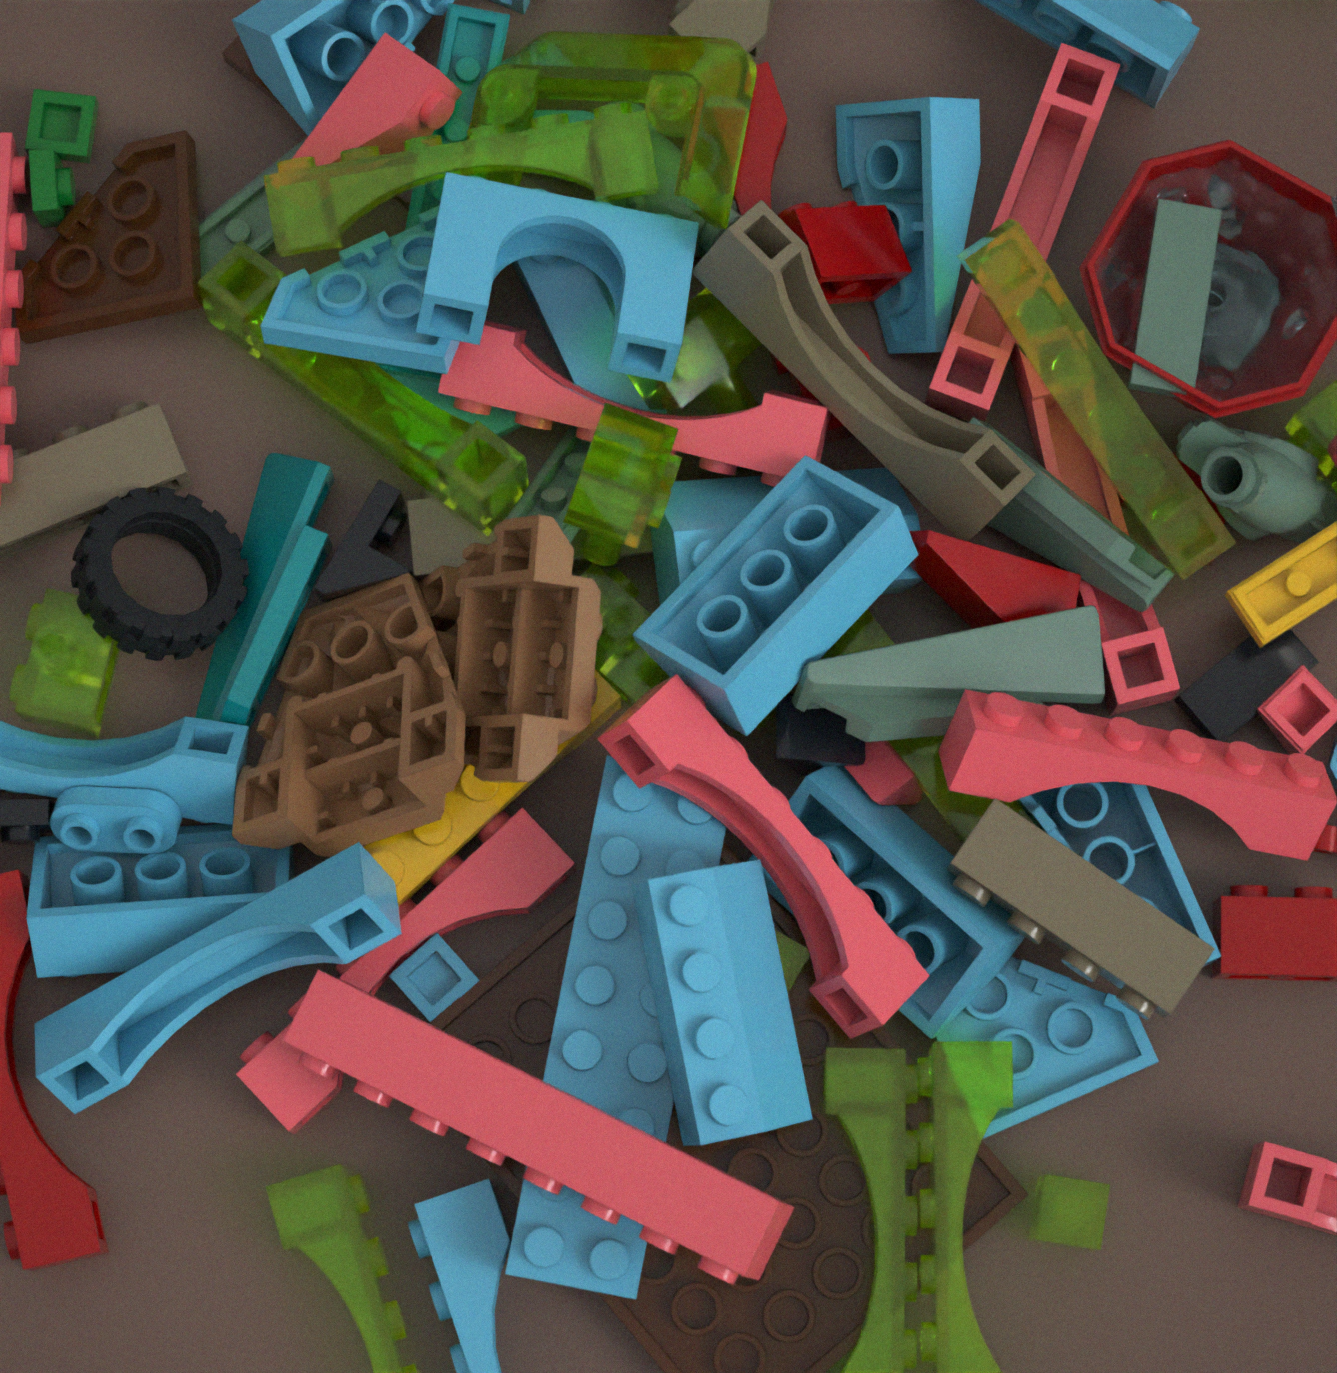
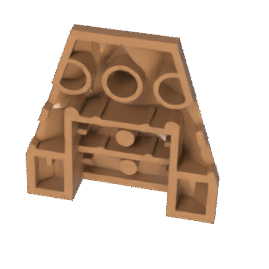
(518, 646)
(362, 729)

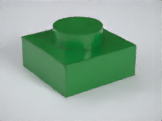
(62, 123)
(50, 187)

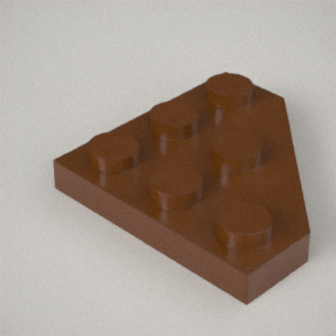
(122, 250)

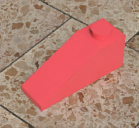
(383, 105)

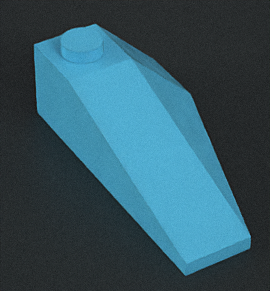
(315, 46)
(925, 168)
(578, 322)

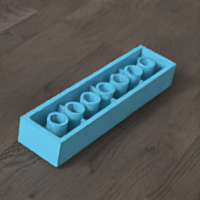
(607, 1025)

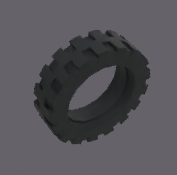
(121, 615)

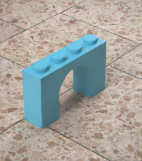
(636, 253)

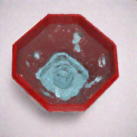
(1268, 269)

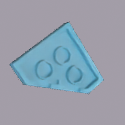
(363, 304)
(1061, 1037)

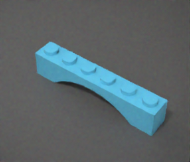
(187, 760)
(315, 918)
(468, 1248)

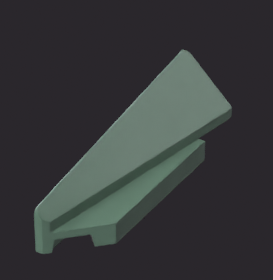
(1078, 537)
(919, 683)

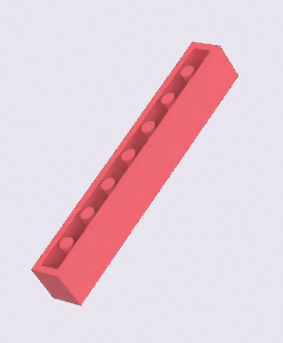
(538, 1126)

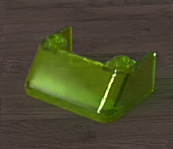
(688, 88)

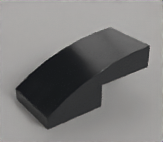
(1240, 683)

